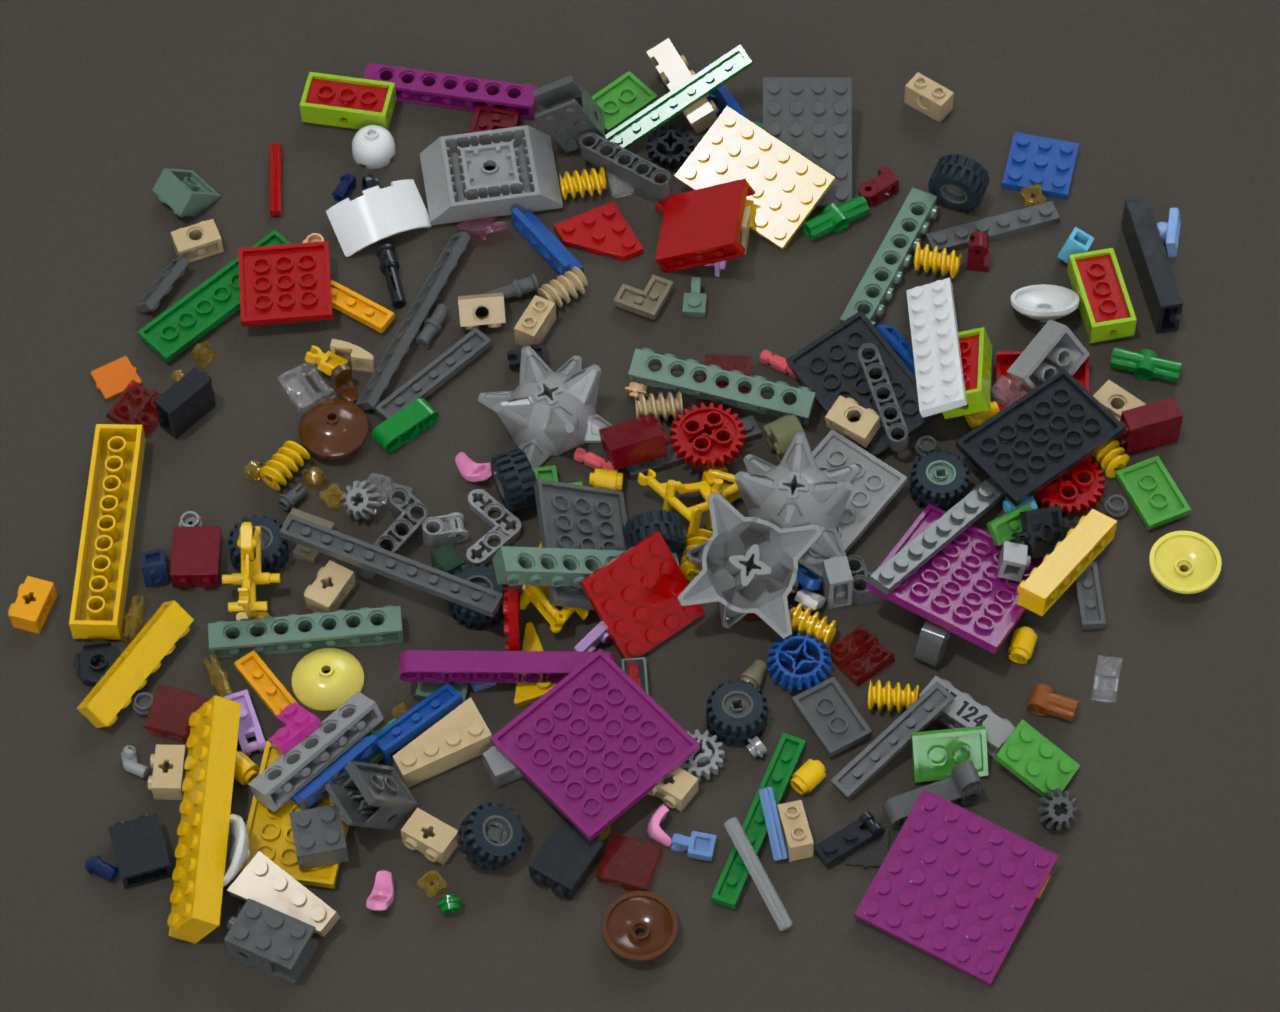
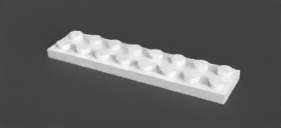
(936, 348)

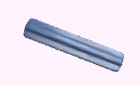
(773, 823)

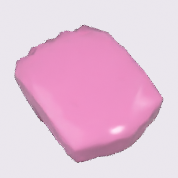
(472, 471)
(654, 830)
(382, 892)

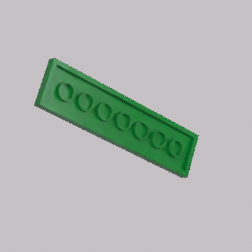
(200, 309)

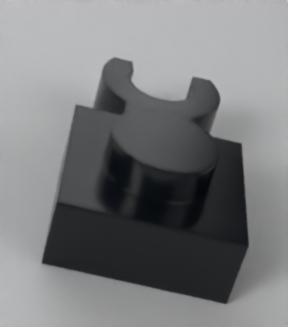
(540, 349)

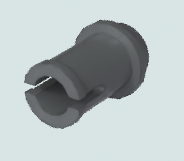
(288, 500)

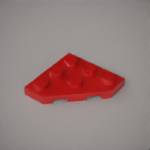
(600, 233)
(512, 614)

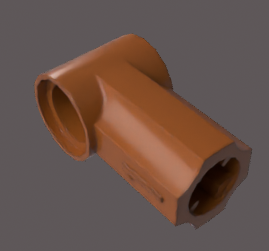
(1045, 701)

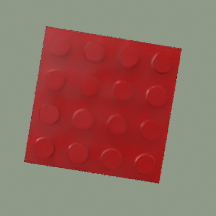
(285, 283)
(639, 596)

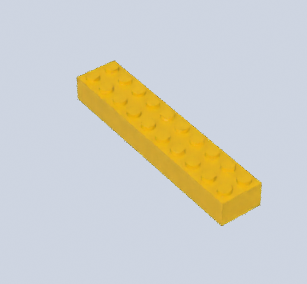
(107, 532)
(204, 820)

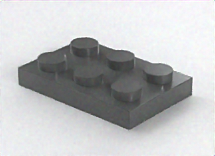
(831, 717)

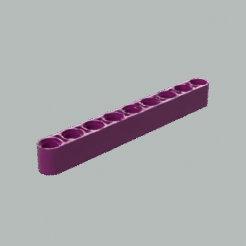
(489, 666)

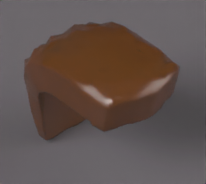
(343, 384)

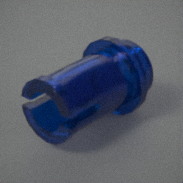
(347, 183)
(101, 868)

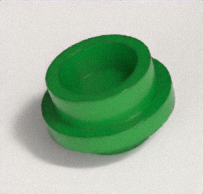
(449, 904)

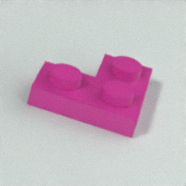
(297, 725)

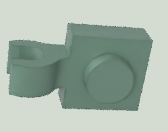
(695, 302)

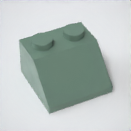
(184, 191)

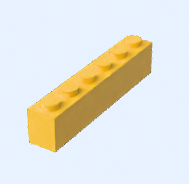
(1066, 562)
(135, 664)

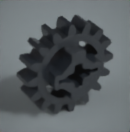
(659, 146)

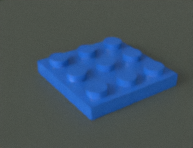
(1040, 161)

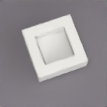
(810, 599)

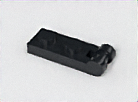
(848, 840)

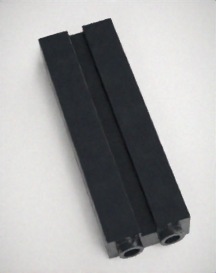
(1151, 264)

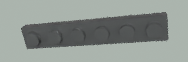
(995, 226)
(435, 373)
(667, 461)
(892, 740)

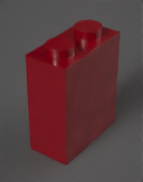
(1151, 426)
(634, 441)
(196, 557)

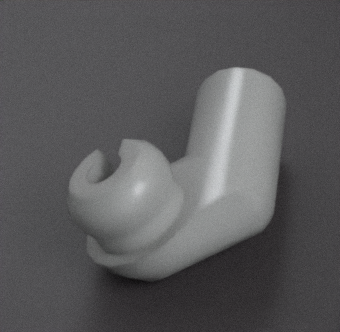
(131, 764)

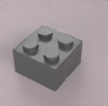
(318, 837)

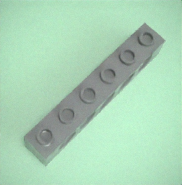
(316, 751)

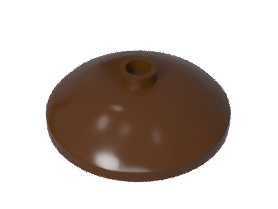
(336, 437)
(639, 913)

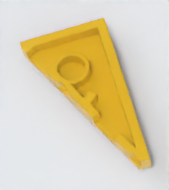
(530, 692)

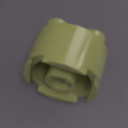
(781, 433)

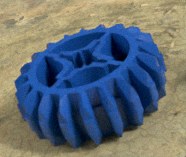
(789, 654)

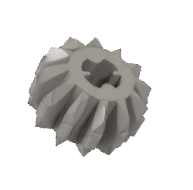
(355, 493)

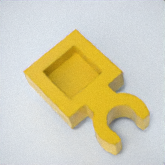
(325, 362)

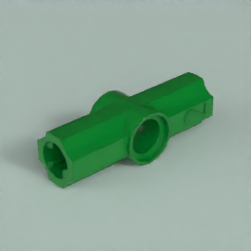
(836, 217)
(1145, 364)

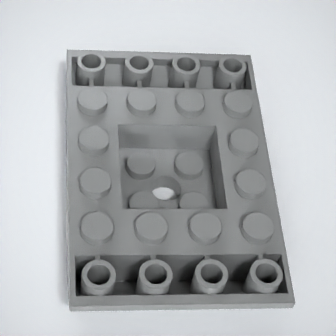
(464, 191)

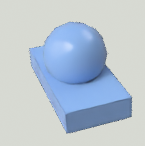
(1170, 232)

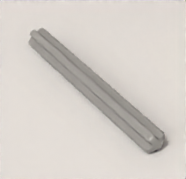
(758, 874)

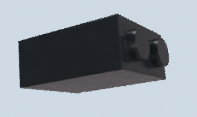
(185, 402)
(140, 851)
(565, 861)

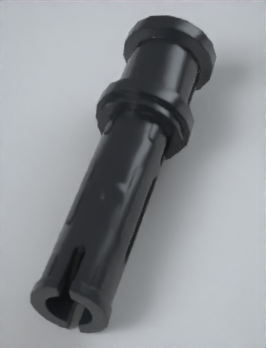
(387, 260)

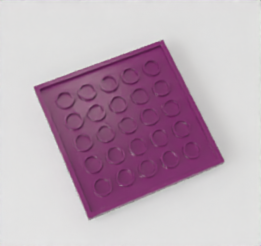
(961, 586)
(595, 744)
(956, 887)

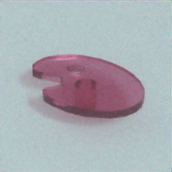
(481, 227)

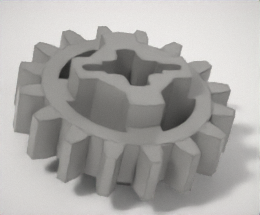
(706, 761)

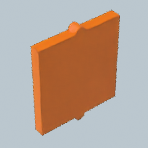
(115, 377)

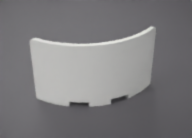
(378, 215)

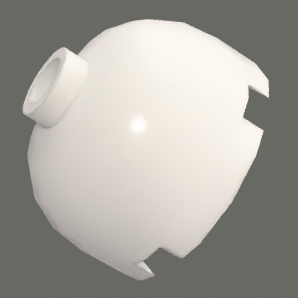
(373, 147)

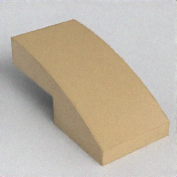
(360, 359)

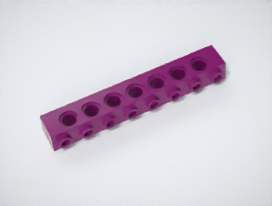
(454, 90)

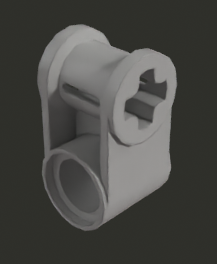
(444, 529)

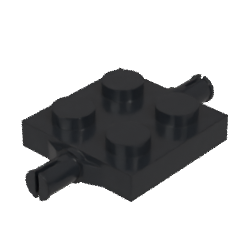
(1042, 530)

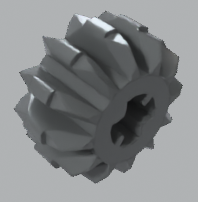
(1066, 806)

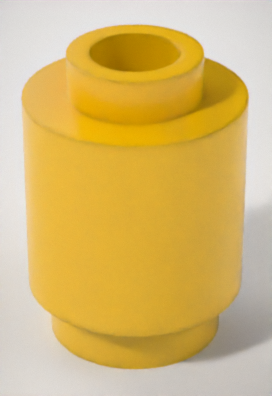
(977, 419)
(606, 479)
(1022, 645)
(245, 769)
(808, 776)

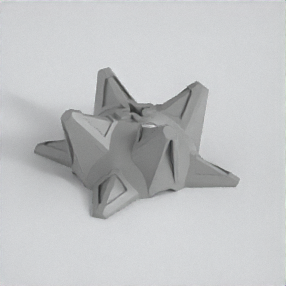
(549, 408)
(798, 493)
(770, 559)

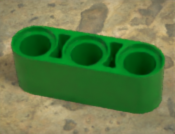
(405, 425)

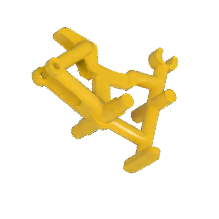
(710, 484)
(249, 576)
(540, 600)

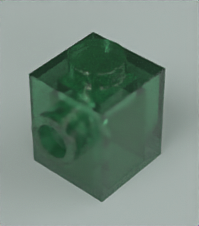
(447, 559)

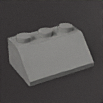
(1048, 354)

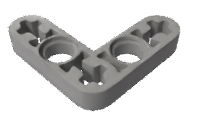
(498, 531)

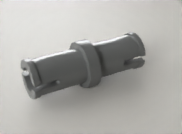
(432, 325)

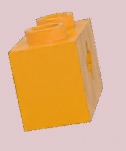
(32, 604)

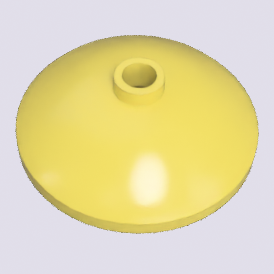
(1188, 552)
(330, 690)

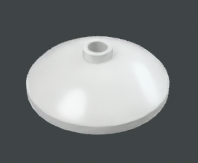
(1044, 301)
(237, 848)

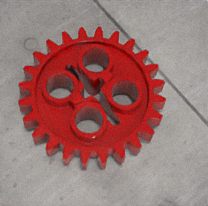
(696, 431)
(1081, 494)

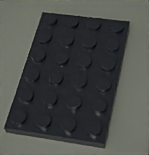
(832, 369)
(1040, 437)

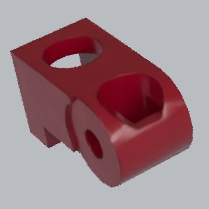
(880, 187)
(978, 252)

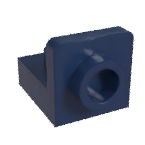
(154, 567)

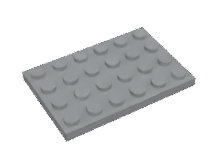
(871, 491)

